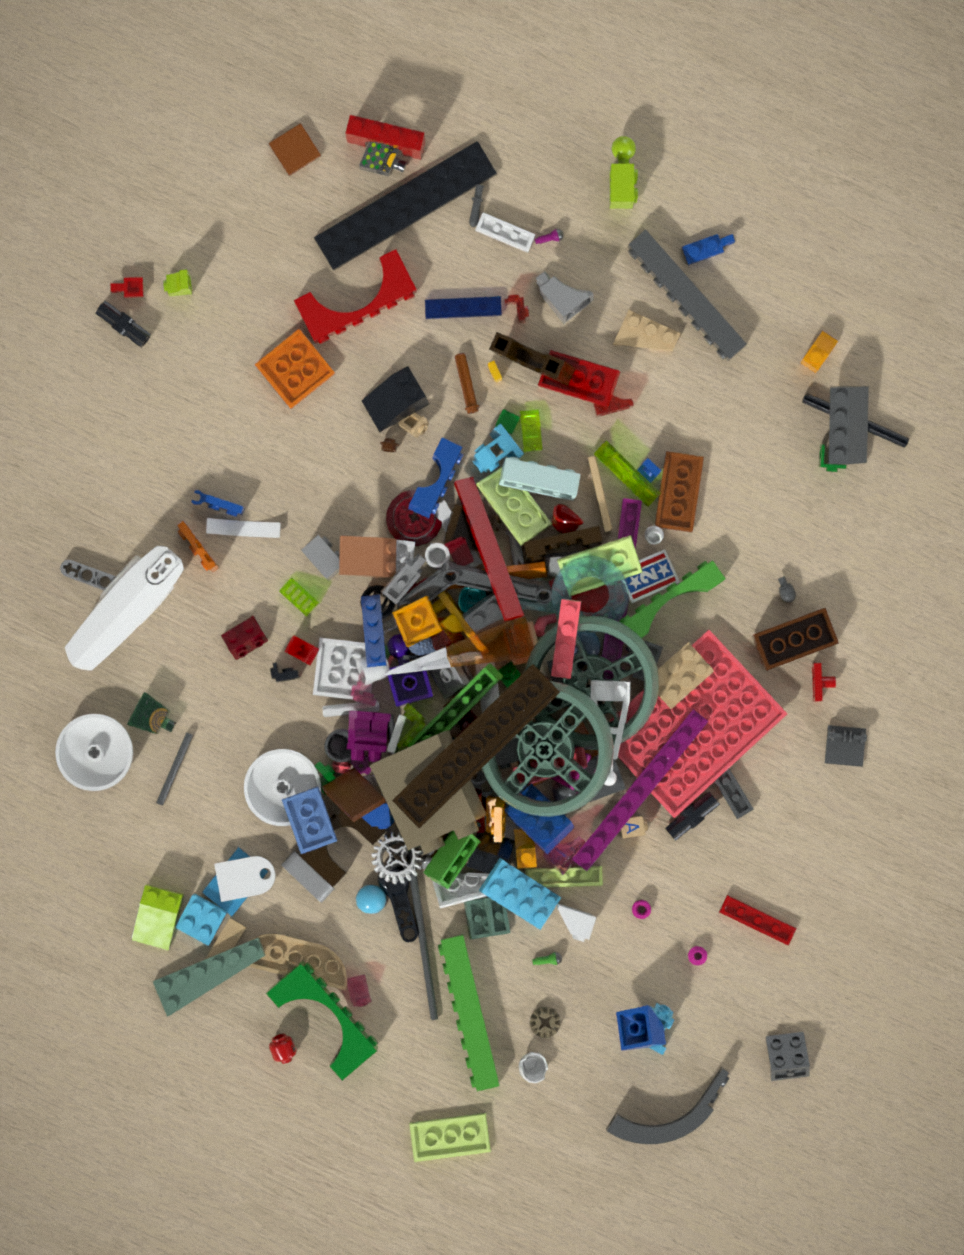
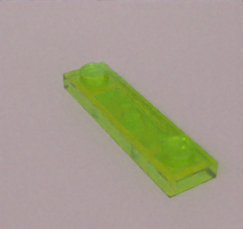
(627, 473)

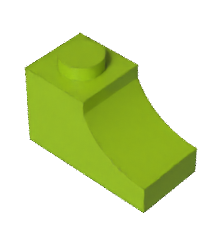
(178, 283)

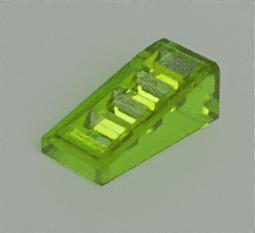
(310, 608)

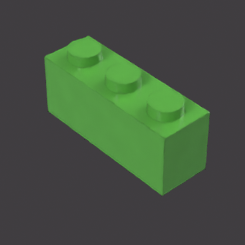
(451, 859)

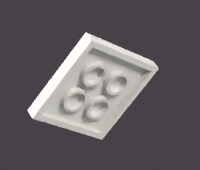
(337, 668)

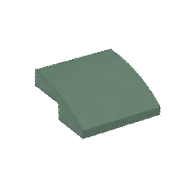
(486, 918)

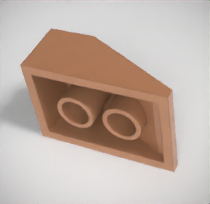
(367, 556)

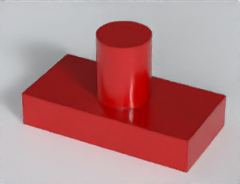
(820, 682)

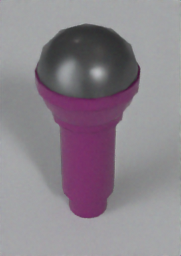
(556, 235)

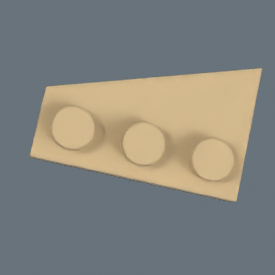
(645, 333)

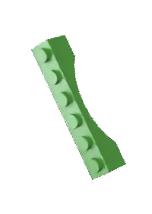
(703, 580)

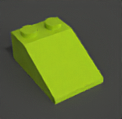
(157, 916)

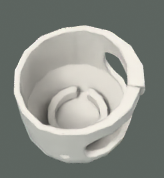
(370, 674)

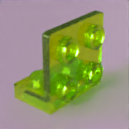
(412, 714)

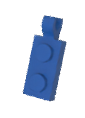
(706, 248)
(216, 504)

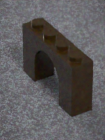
(532, 359)
(320, 859)

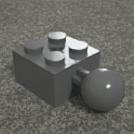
(562, 792)

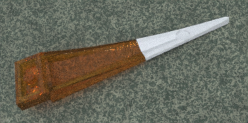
(497, 644)

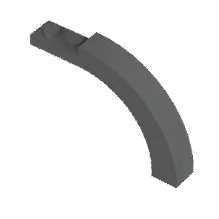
(672, 1130)

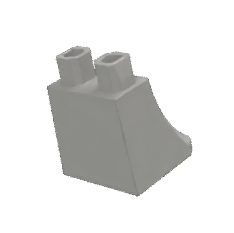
(562, 298)

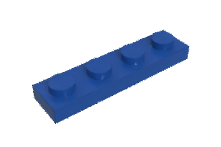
(373, 631)

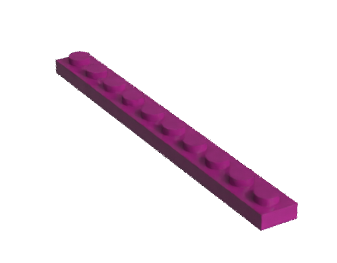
(628, 526)
(640, 790)

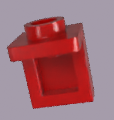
(301, 650)

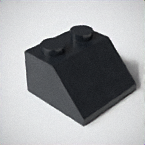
(489, 852)

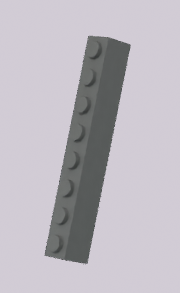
(686, 295)

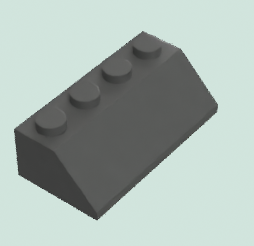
(848, 424)

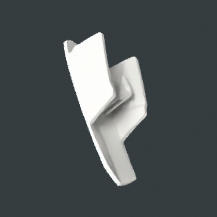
(124, 606)

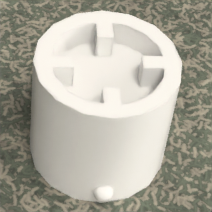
(437, 555)

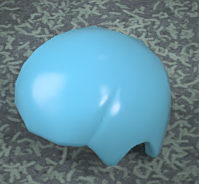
(371, 899)

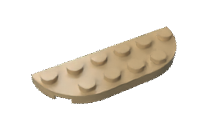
(286, 952)

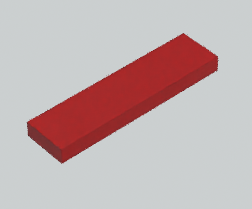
(757, 920)

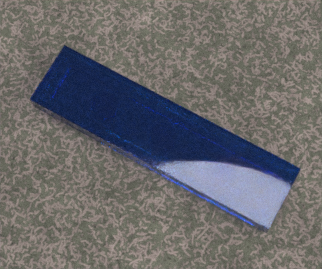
(463, 307)

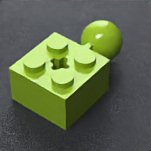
(623, 175)

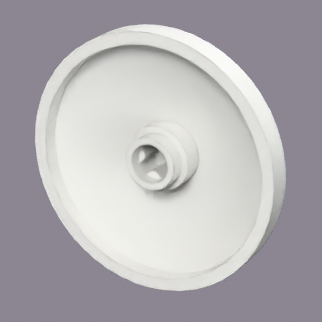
(94, 752)
(276, 777)

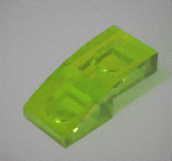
(531, 430)

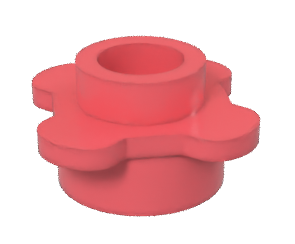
(341, 767)

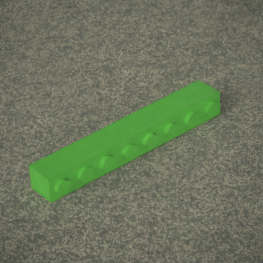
(470, 1013)

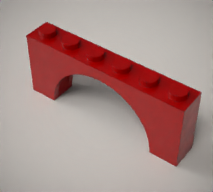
(326, 322)

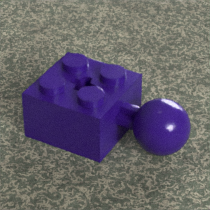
(401, 693)

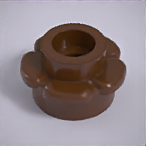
(389, 445)

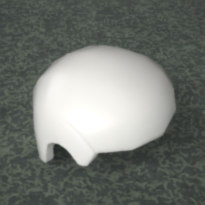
(533, 1067)

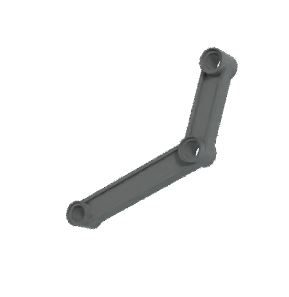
(476, 579)

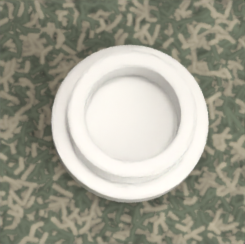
(654, 534)

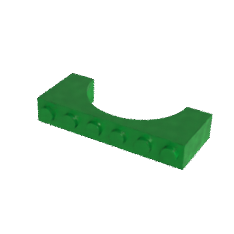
(304, 984)

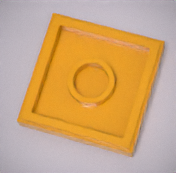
(417, 621)

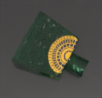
(151, 715)

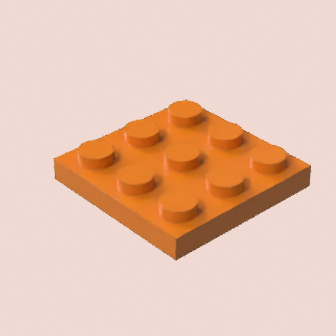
(295, 369)

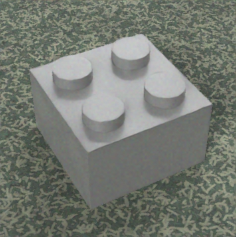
(322, 556)

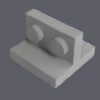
(451, 679)

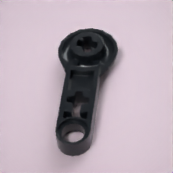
(400, 901)

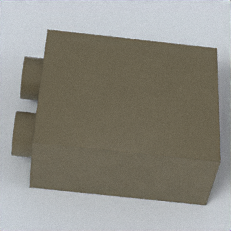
(457, 814)

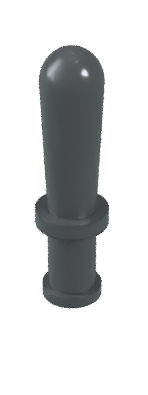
(474, 216)

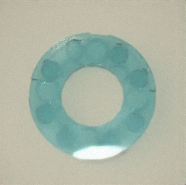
(592, 567)

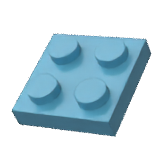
(201, 919)

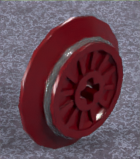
(401, 526)

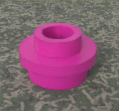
(646, 913)
(692, 951)

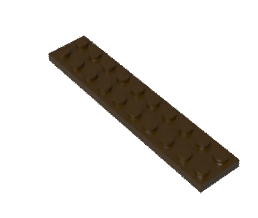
(476, 746)

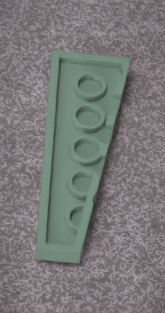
(197, 979)

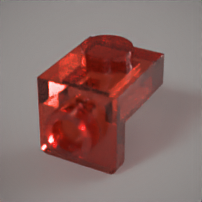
(522, 311)

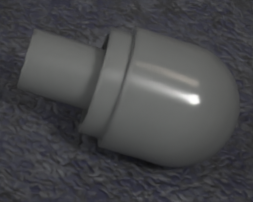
(786, 590)

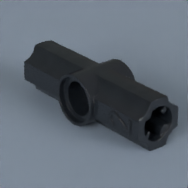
(123, 324)
(692, 816)

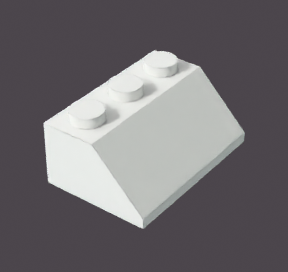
(578, 922)

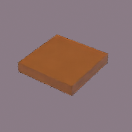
(294, 149)

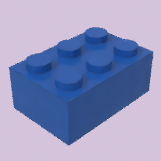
(541, 829)

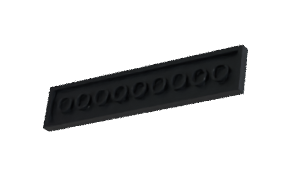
(405, 205)

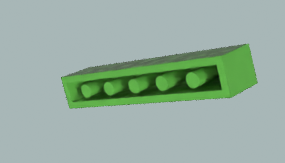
(461, 704)

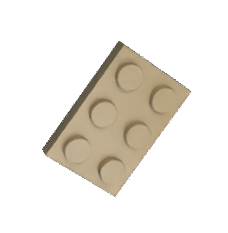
(682, 675)

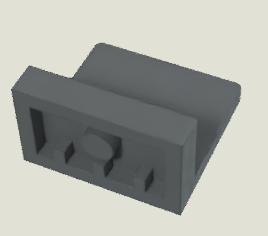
(788, 1056)

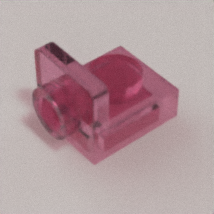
(366, 698)
(359, 990)

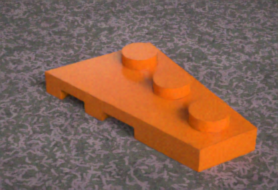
(196, 547)

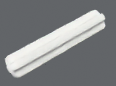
(343, 709)

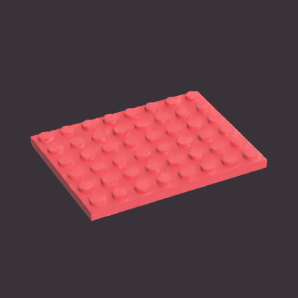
(737, 718)

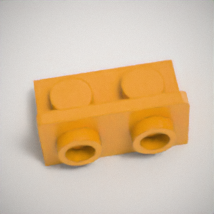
(496, 817)

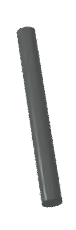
(174, 769)

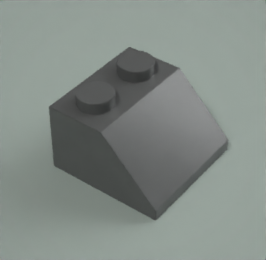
(484, 614)

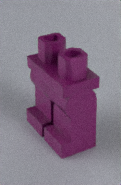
(367, 733)

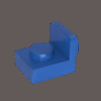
(649, 470)

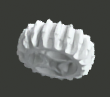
(385, 871)

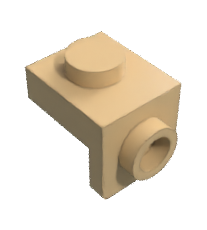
(414, 424)

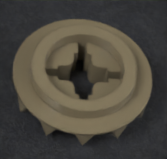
(545, 1012)

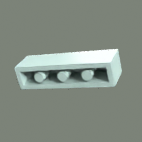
(539, 478)

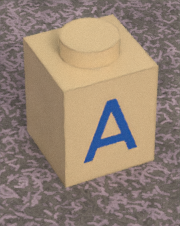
(634, 827)

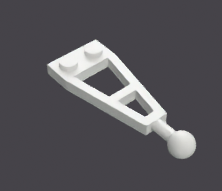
(613, 691)

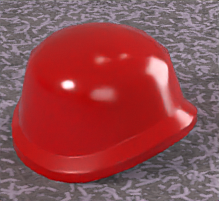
(565, 520)

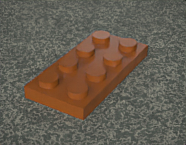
(679, 491)

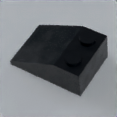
(395, 399)

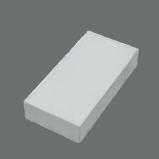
(396, 734)

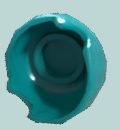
(469, 597)

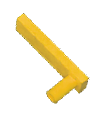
(447, 601)

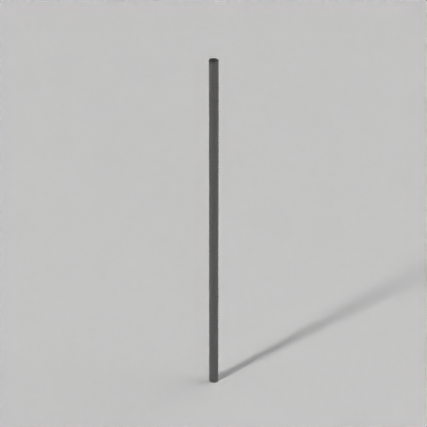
(419, 920)

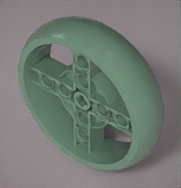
(639, 659)
(587, 784)

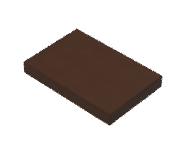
(353, 794)

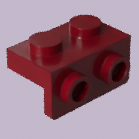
(244, 638)

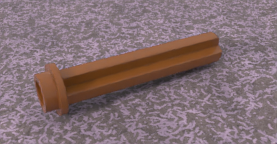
(466, 383)

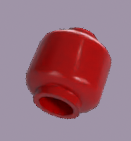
(282, 1048)

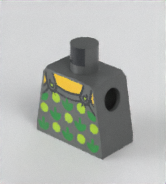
(381, 159)

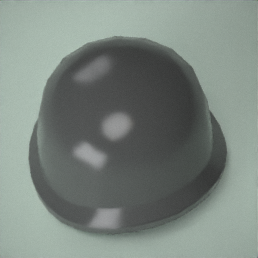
(336, 746)

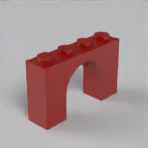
(364, 130)

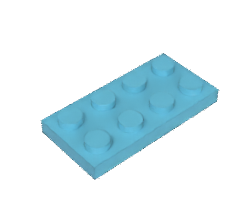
(520, 893)

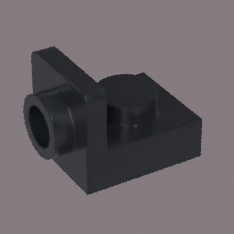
(287, 675)

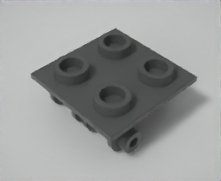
(845, 745)

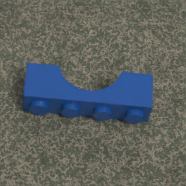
(425, 498)

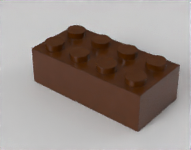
(795, 639)

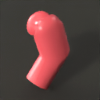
(542, 622)

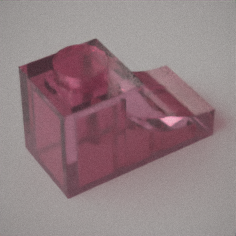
(562, 854)

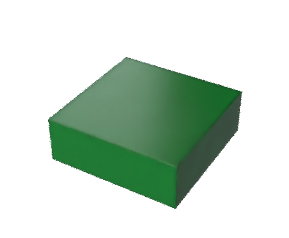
(508, 421)

